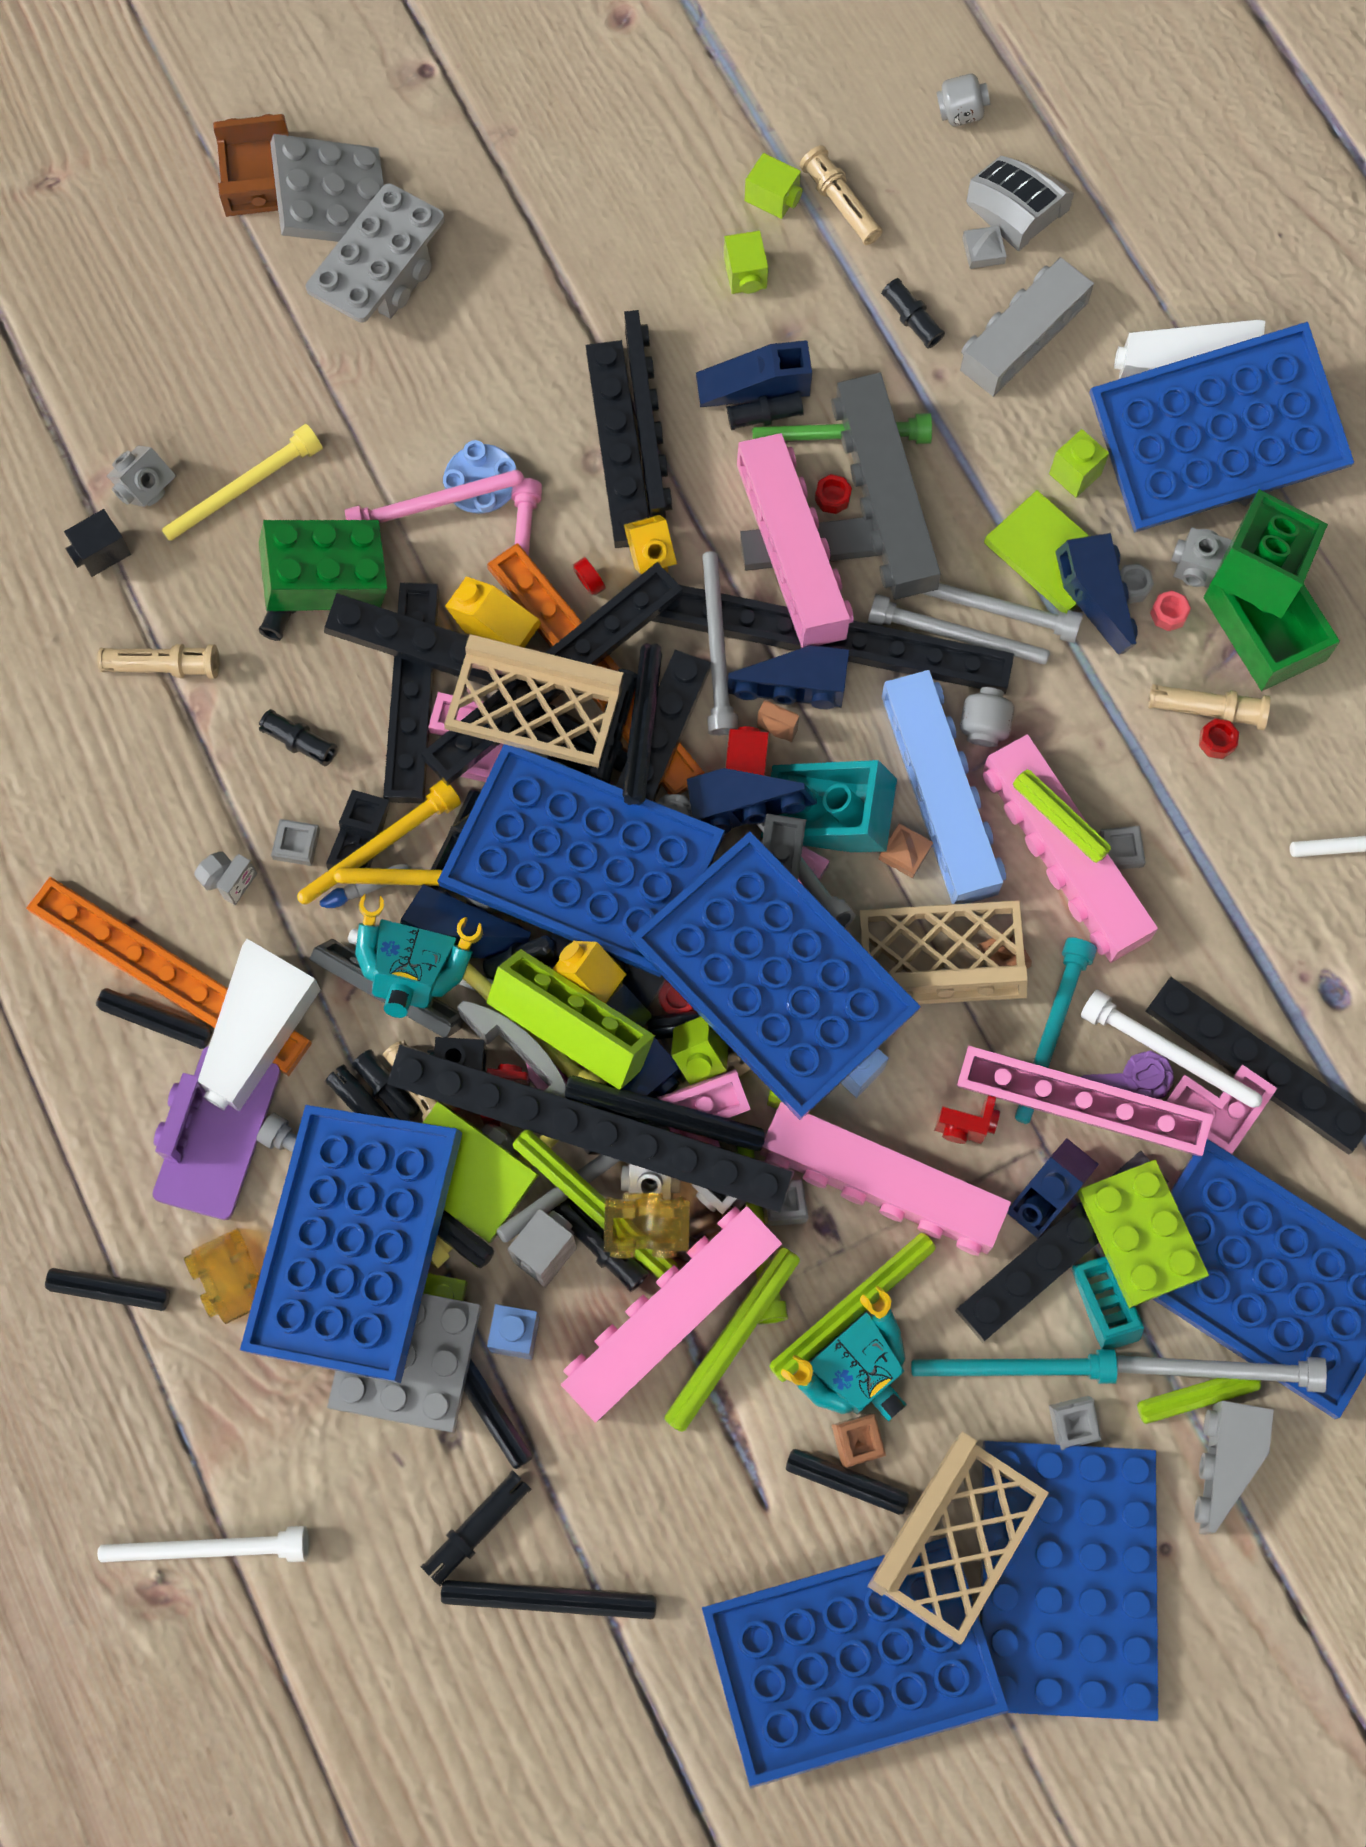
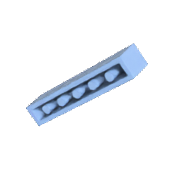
(942, 788)

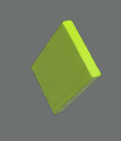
(1029, 545)
(485, 1179)

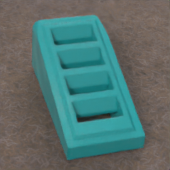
(1117, 1336)

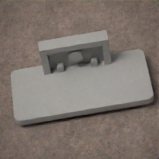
(379, 256)

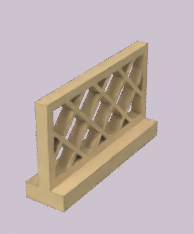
(540, 669)
(952, 984)
(926, 1515)

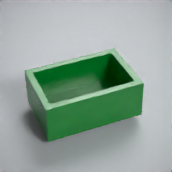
(315, 559)
(1271, 645)

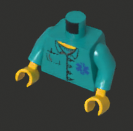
(410, 962)
(857, 1365)

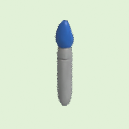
(340, 896)

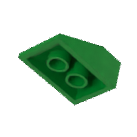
(1270, 554)

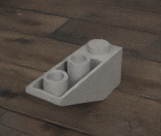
(1236, 1451)

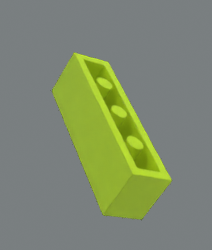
(570, 1019)

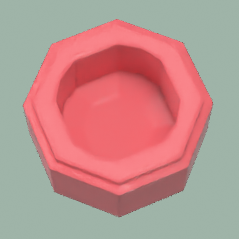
(1170, 610)

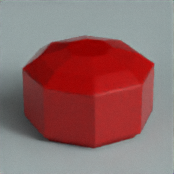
(833, 494)
(1218, 738)

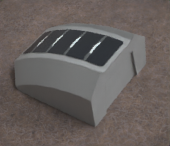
(1017, 199)

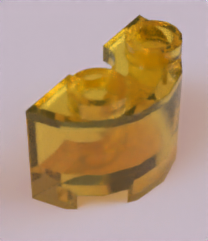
(646, 1223)
(226, 1275)

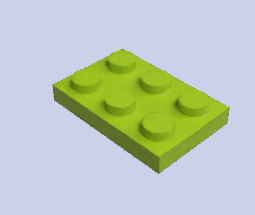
(1142, 1233)

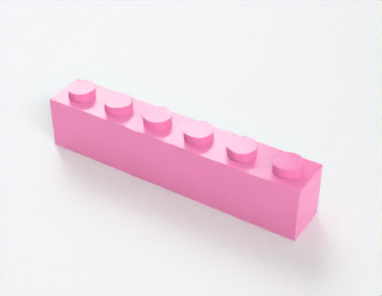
(793, 541)
(1094, 890)
(1085, 1101)
(885, 1179)
(671, 1313)

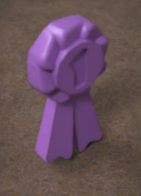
(1143, 1074)

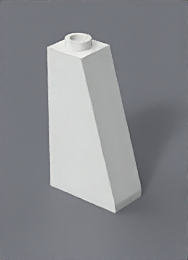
(1162, 347)
(255, 1022)

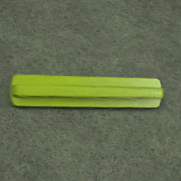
(1061, 816)
(1194, 1397)

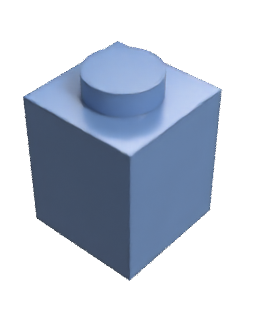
(513, 1332)

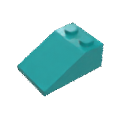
(851, 804)

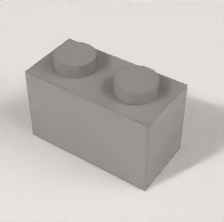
(543, 1246)

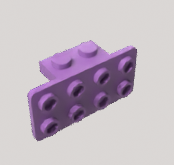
(208, 1147)

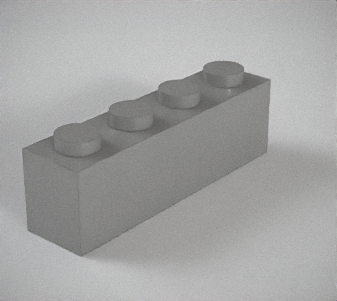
(1025, 326)

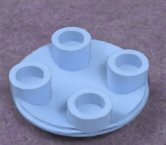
(476, 463)

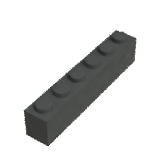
(887, 487)

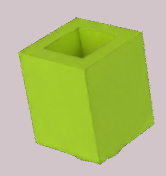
(773, 186)
(745, 262)
(1078, 463)
(699, 1051)

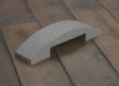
(490, 1024)

